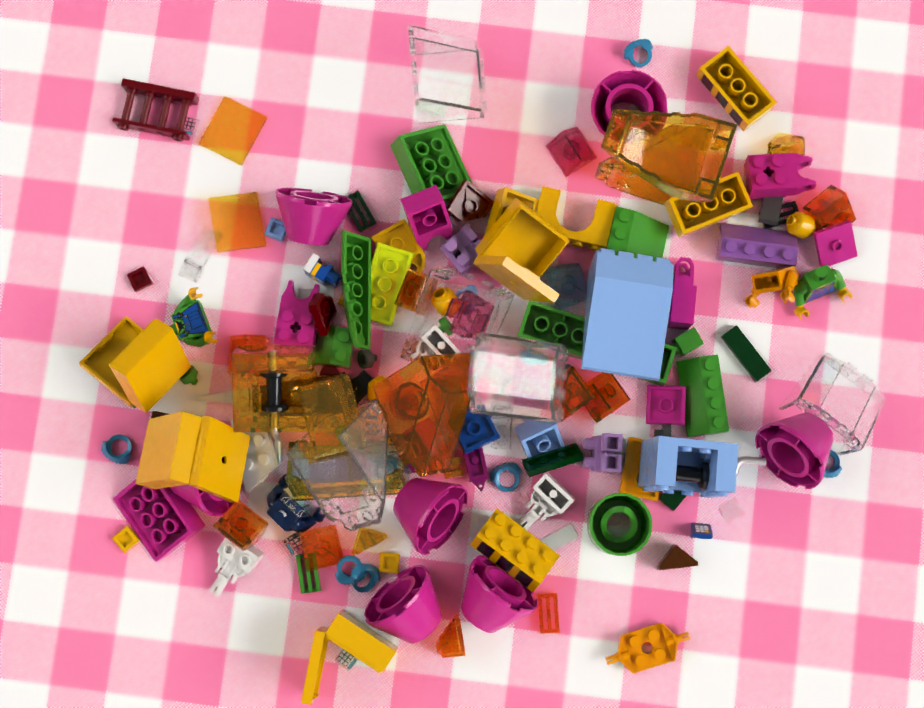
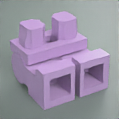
(461, 249)
(602, 453)

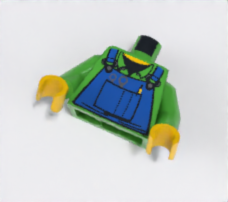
(816, 285)
(191, 321)

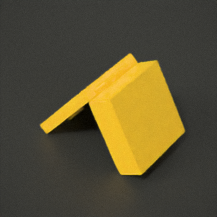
(520, 251)
(138, 362)
(190, 451)
(352, 637)

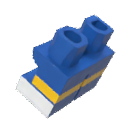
(321, 274)

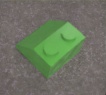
(335, 348)

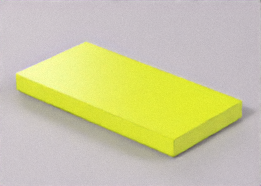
(387, 275)

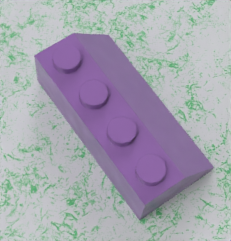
(756, 246)

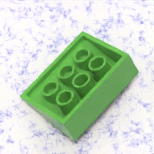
(430, 159)
(637, 234)

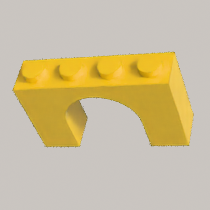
(594, 236)

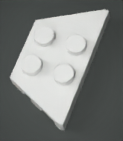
(260, 459)

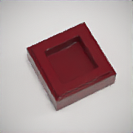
(139, 279)

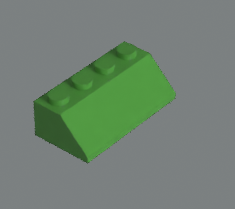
(704, 396)

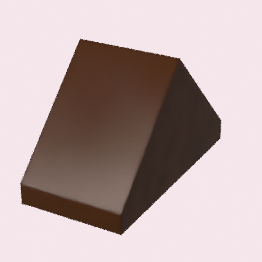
(676, 558)

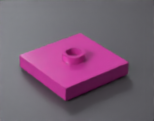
(835, 243)
(666, 405)

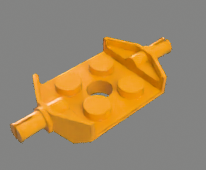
(663, 650)

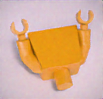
(774, 280)

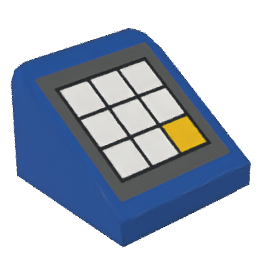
(701, 531)

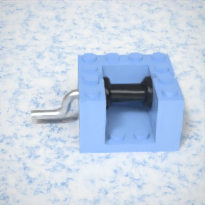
(691, 466)

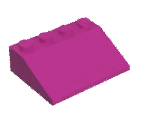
(144, 512)

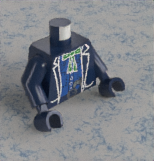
(288, 512)

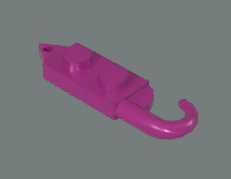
(476, 468)

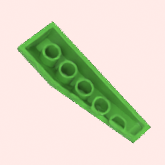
(357, 286)

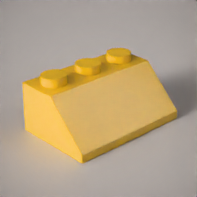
(503, 199)

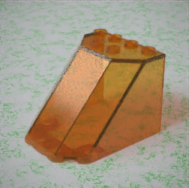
(426, 410)

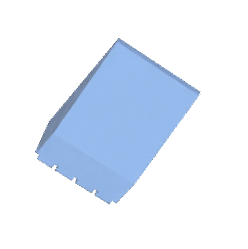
(626, 314)

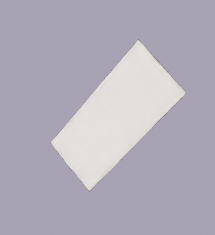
(560, 537)

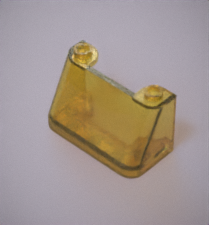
(328, 411)

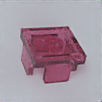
(470, 315)

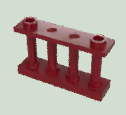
(151, 91)

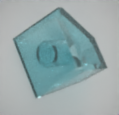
(568, 282)

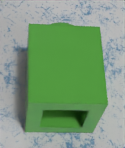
(687, 342)

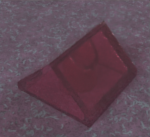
(570, 151)

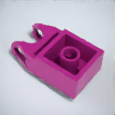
(776, 175)
(427, 215)
(683, 296)
(292, 313)

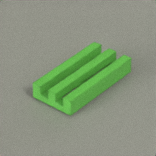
(308, 574)

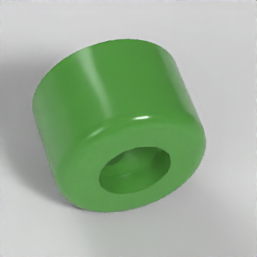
(639, 528)

